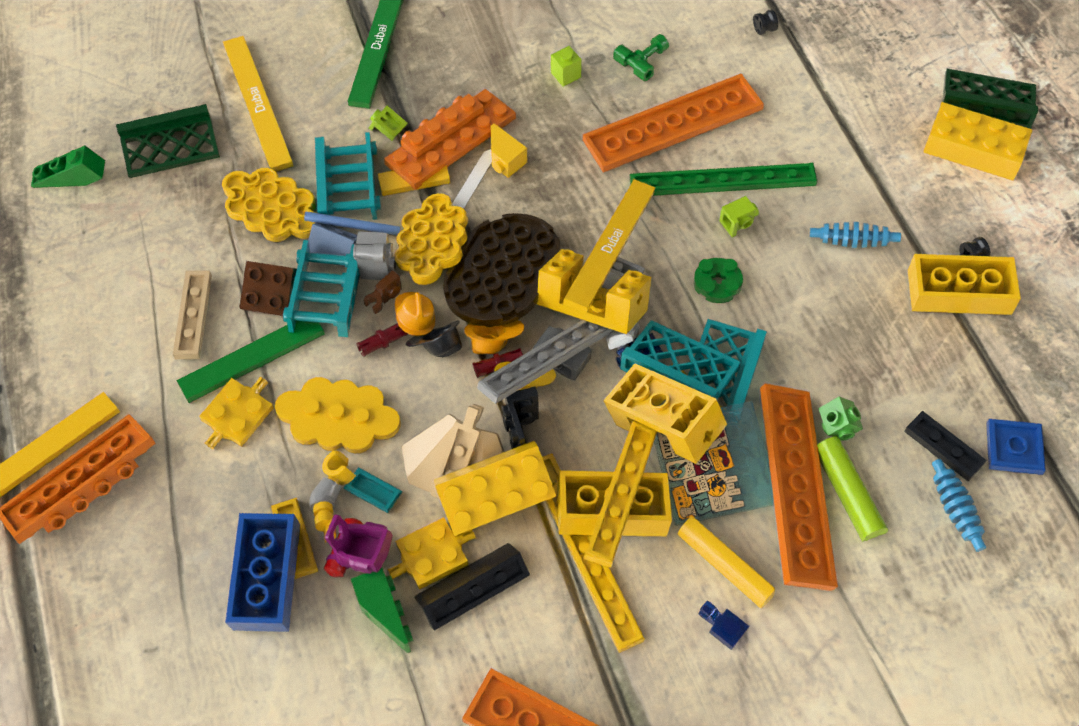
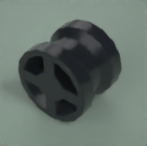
(765, 22)
(977, 247)

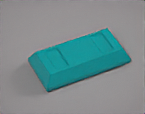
(373, 490)

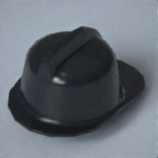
(440, 341)

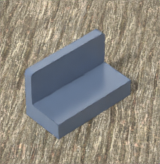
(330, 240)

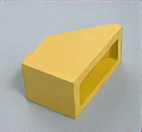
(506, 152)

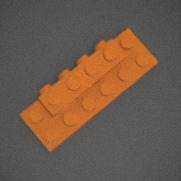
(448, 136)
(77, 481)

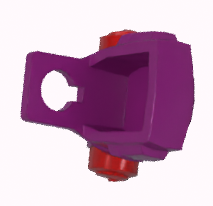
(356, 546)

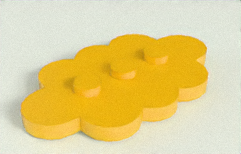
(269, 204)
(431, 239)
(337, 415)

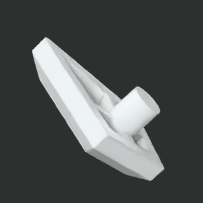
(620, 340)

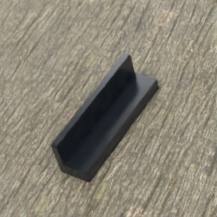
(472, 585)

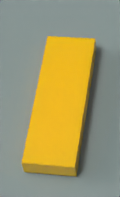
(392, 183)
(305, 558)

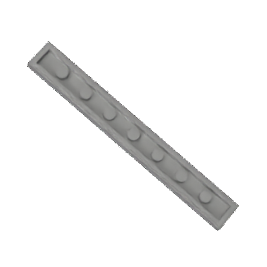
(541, 360)

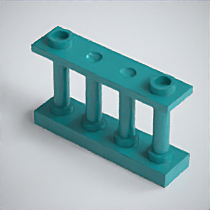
(325, 171)
(343, 299)

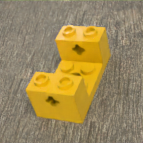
(612, 308)
(686, 418)

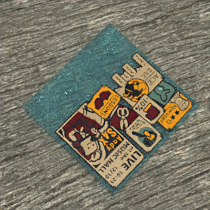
(727, 478)

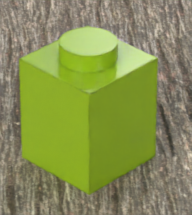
(566, 66)

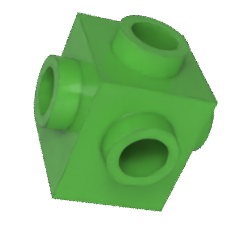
(840, 418)

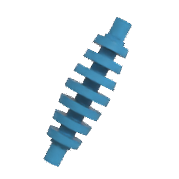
(855, 234)
(958, 505)

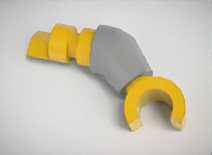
(326, 492)

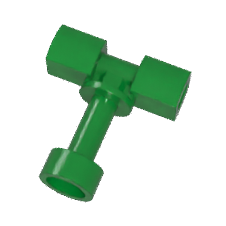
(638, 58)

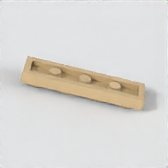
(192, 315)

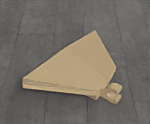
(447, 448)

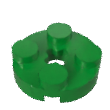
(718, 267)

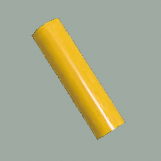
(726, 562)

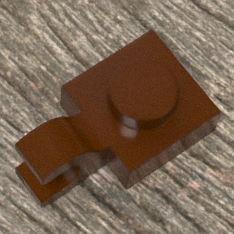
(385, 290)

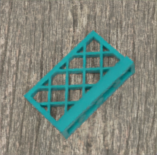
(631, 356)
(748, 360)

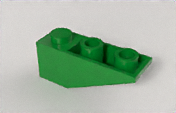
(74, 168)
(377, 604)

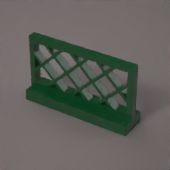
(1019, 111)
(165, 126)

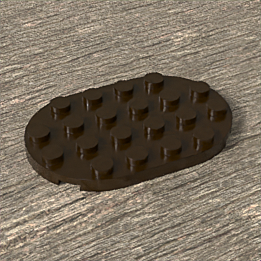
(500, 270)

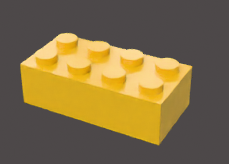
(978, 141)
(963, 284)
(494, 488)
(583, 493)

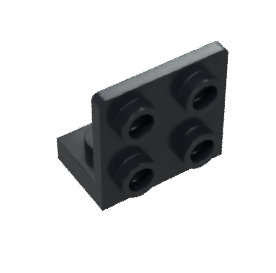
(520, 408)

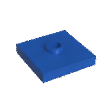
(1015, 446)

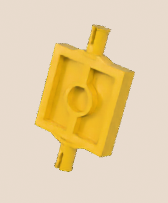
(236, 412)
(431, 553)

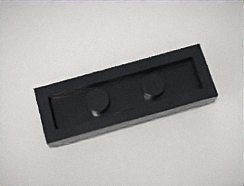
(945, 446)

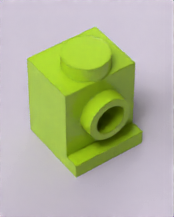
(738, 215)

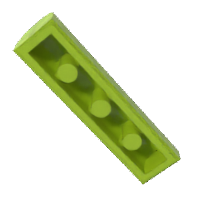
(851, 489)

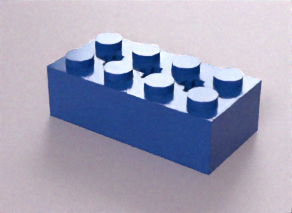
(276, 584)

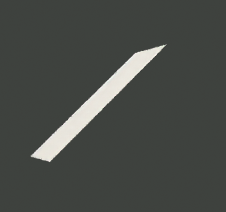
(473, 179)

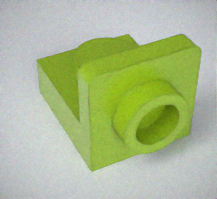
(387, 122)

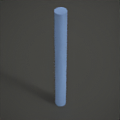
(351, 223)

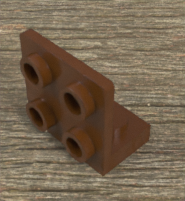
(266, 288)

